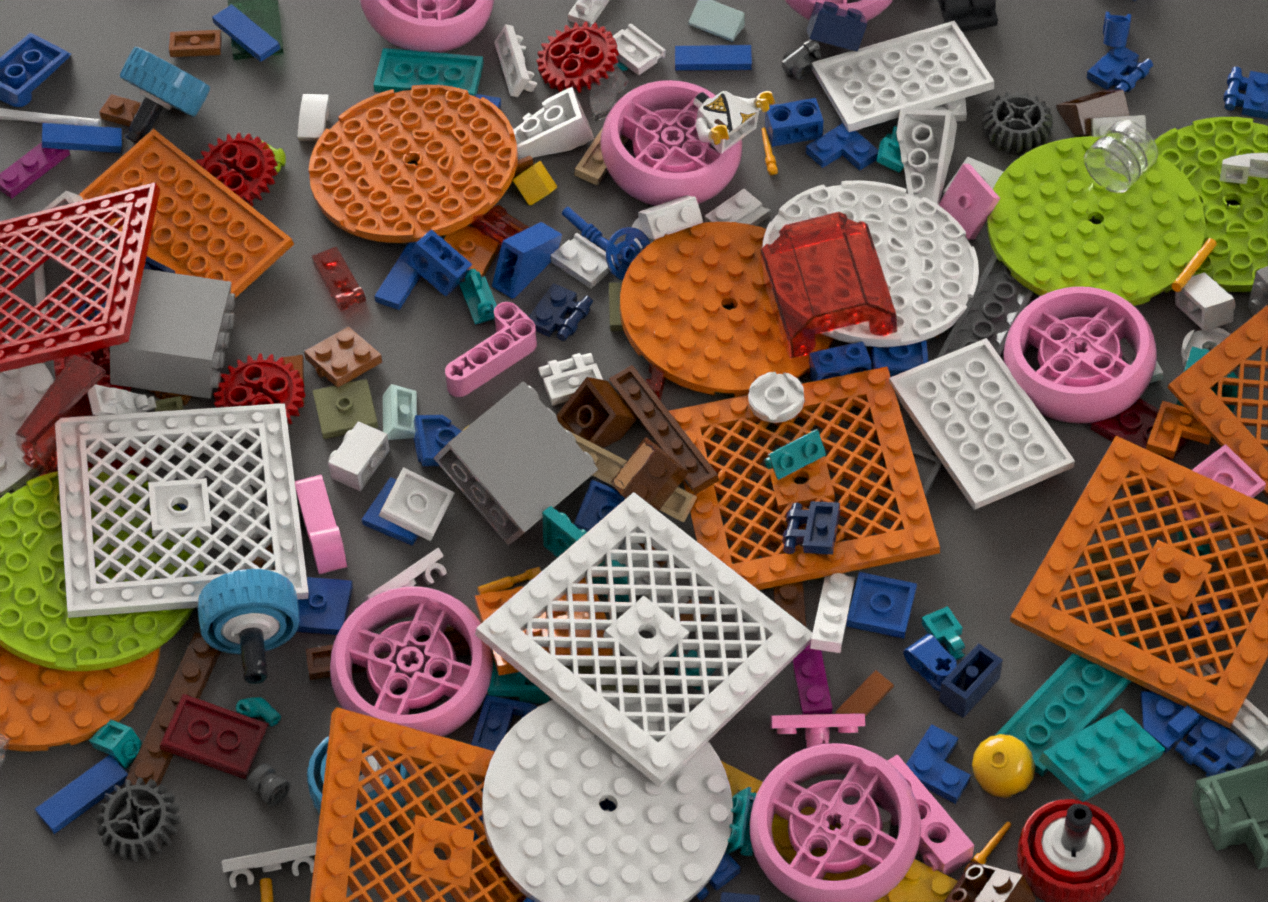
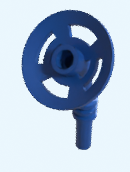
(621, 253)

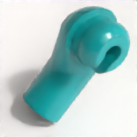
(258, 707)

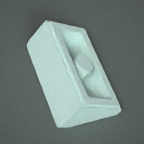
(717, 19)
(399, 412)

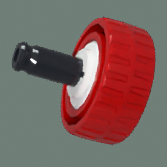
(1070, 852)

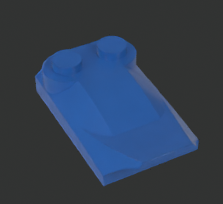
(27, 67)

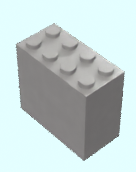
(176, 335)
(515, 462)

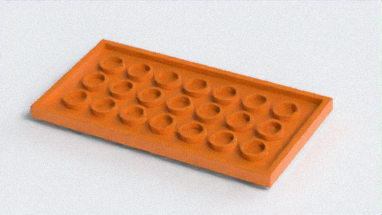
(198, 220)

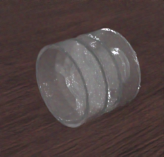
(1121, 156)

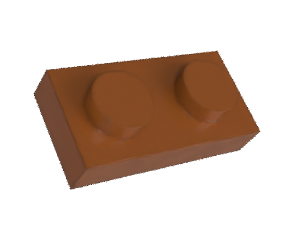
(195, 43)
(119, 110)

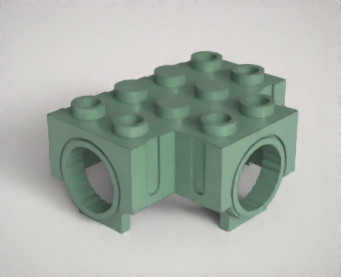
(1236, 809)

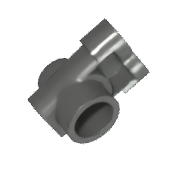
(800, 61)

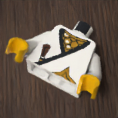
(728, 117)

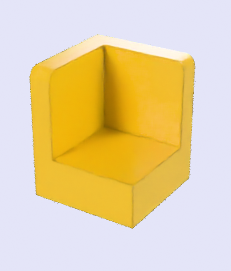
(535, 183)

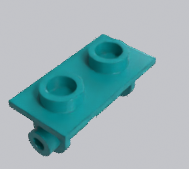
(478, 297)
(796, 454)
(740, 826)

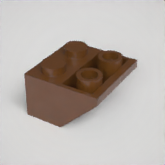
(990, 884)

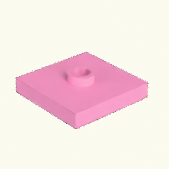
(969, 200)

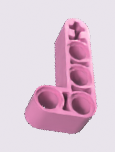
(509, 345)
(320, 524)

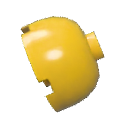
(1003, 765)

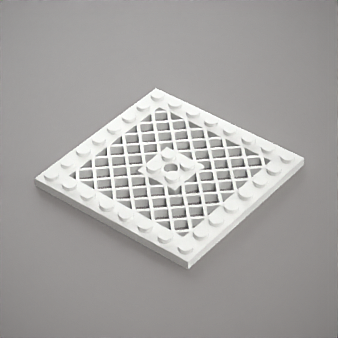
(162, 427)
(651, 752)

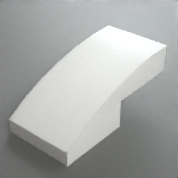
(312, 116)
(1238, 168)

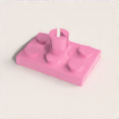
(1228, 470)
(817, 725)

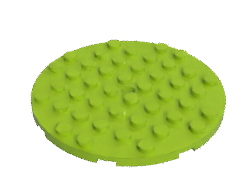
(1237, 229)
(1051, 245)
(34, 587)

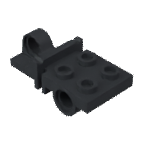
(969, 13)

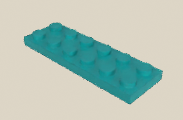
(1065, 704)

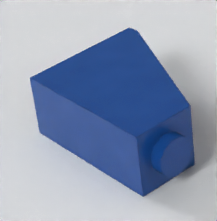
(524, 258)

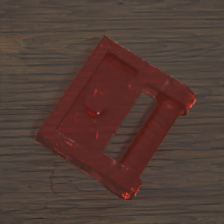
(498, 224)

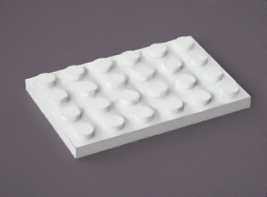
(902, 74)
(981, 423)

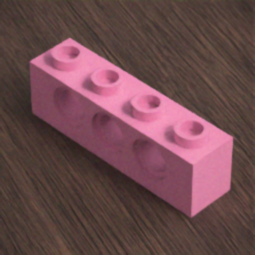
(936, 823)

